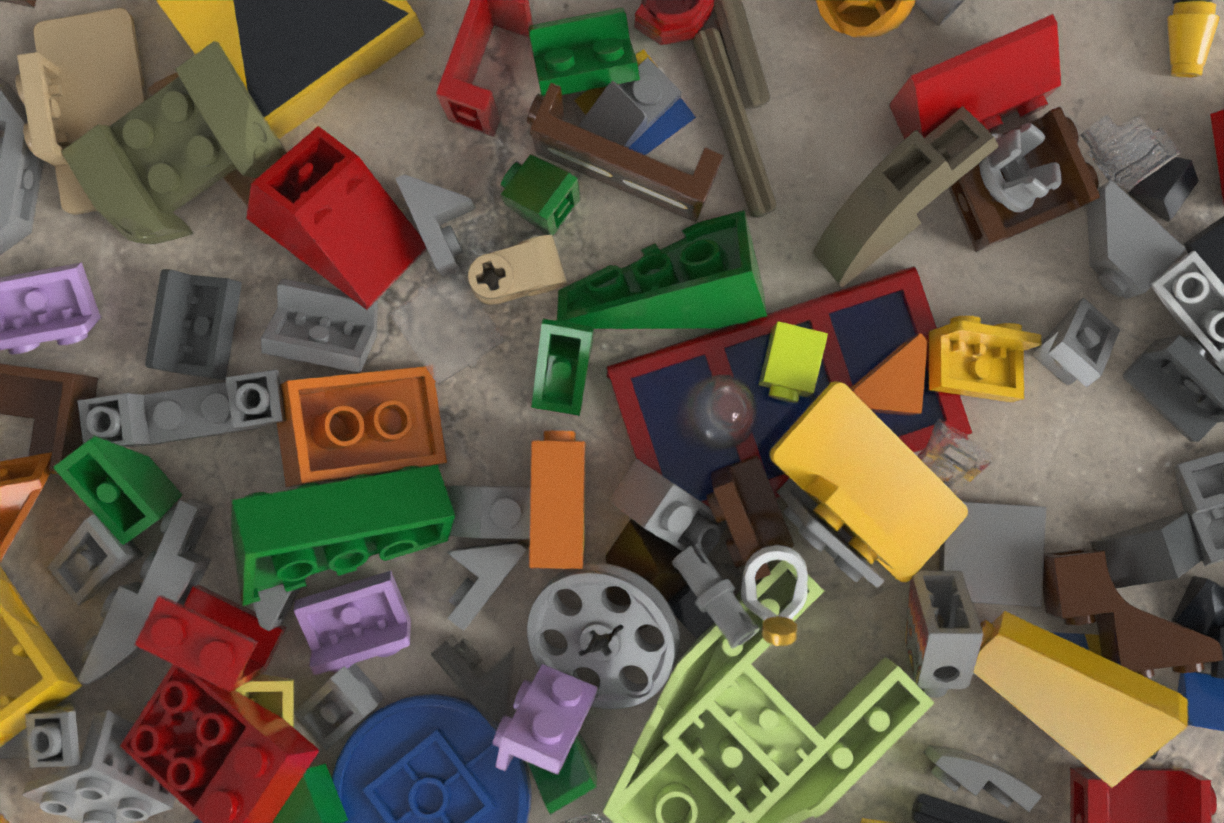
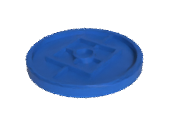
(429, 764)

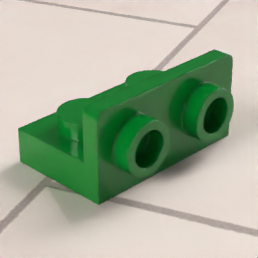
(584, 51)

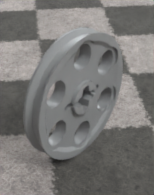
(601, 617)

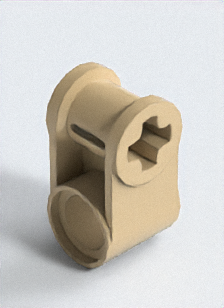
(528, 270)

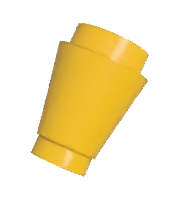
(1191, 36)

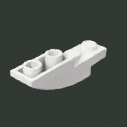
(1196, 303)

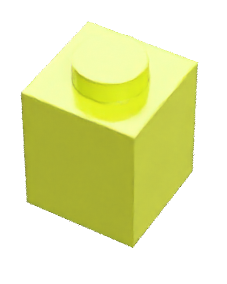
(792, 361)

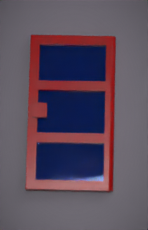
(862, 330)

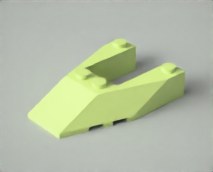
(739, 751)

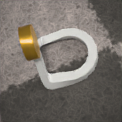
(776, 629)

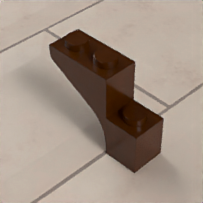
(1080, 587)

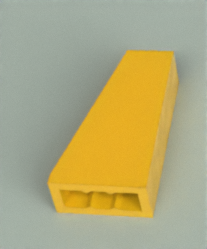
(1079, 698)

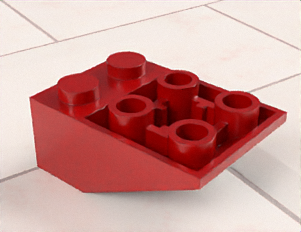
(335, 217)
(218, 750)

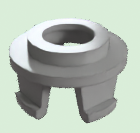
(1022, 182)

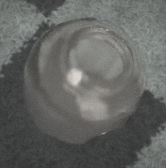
(717, 413)

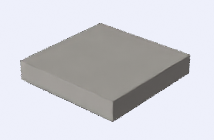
(999, 553)

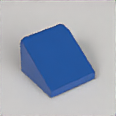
(1204, 699)

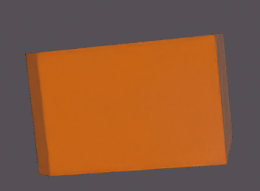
(897, 381)

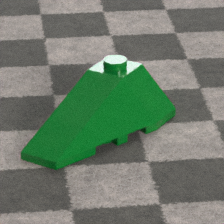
(691, 284)

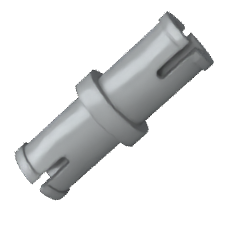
(715, 596)

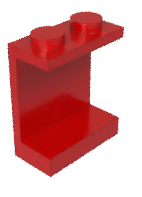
(460, 99)
(210, 638)
(1142, 797)

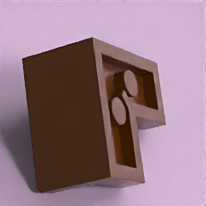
(53, 404)

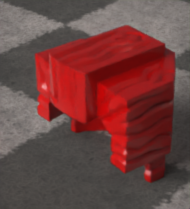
(672, 19)

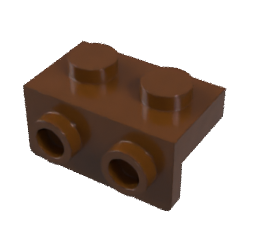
(750, 509)

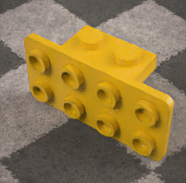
(868, 483)

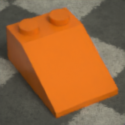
(359, 425)

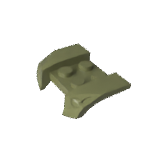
(174, 149)

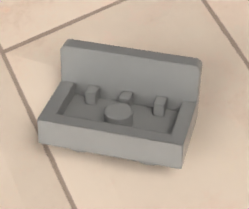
(320, 327)

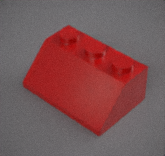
(988, 81)

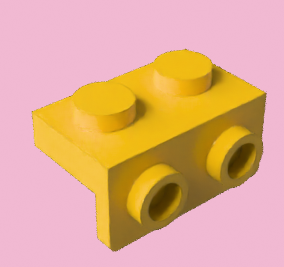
(979, 358)

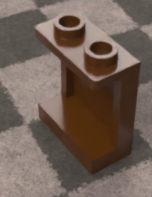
(992, 222)

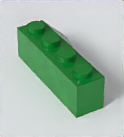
(336, 526)

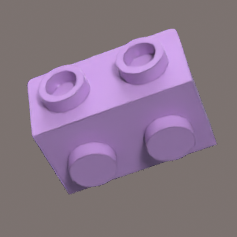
(46, 308)
(354, 622)
(545, 720)

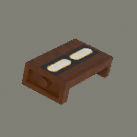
(618, 164)

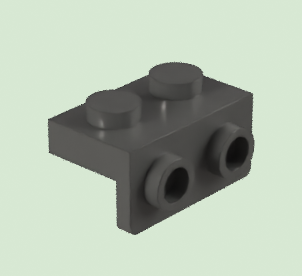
(193, 324)
(1180, 385)

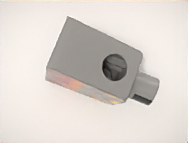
(948, 654)

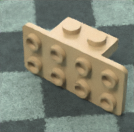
(78, 78)

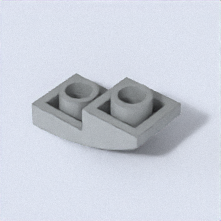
(974, 773)

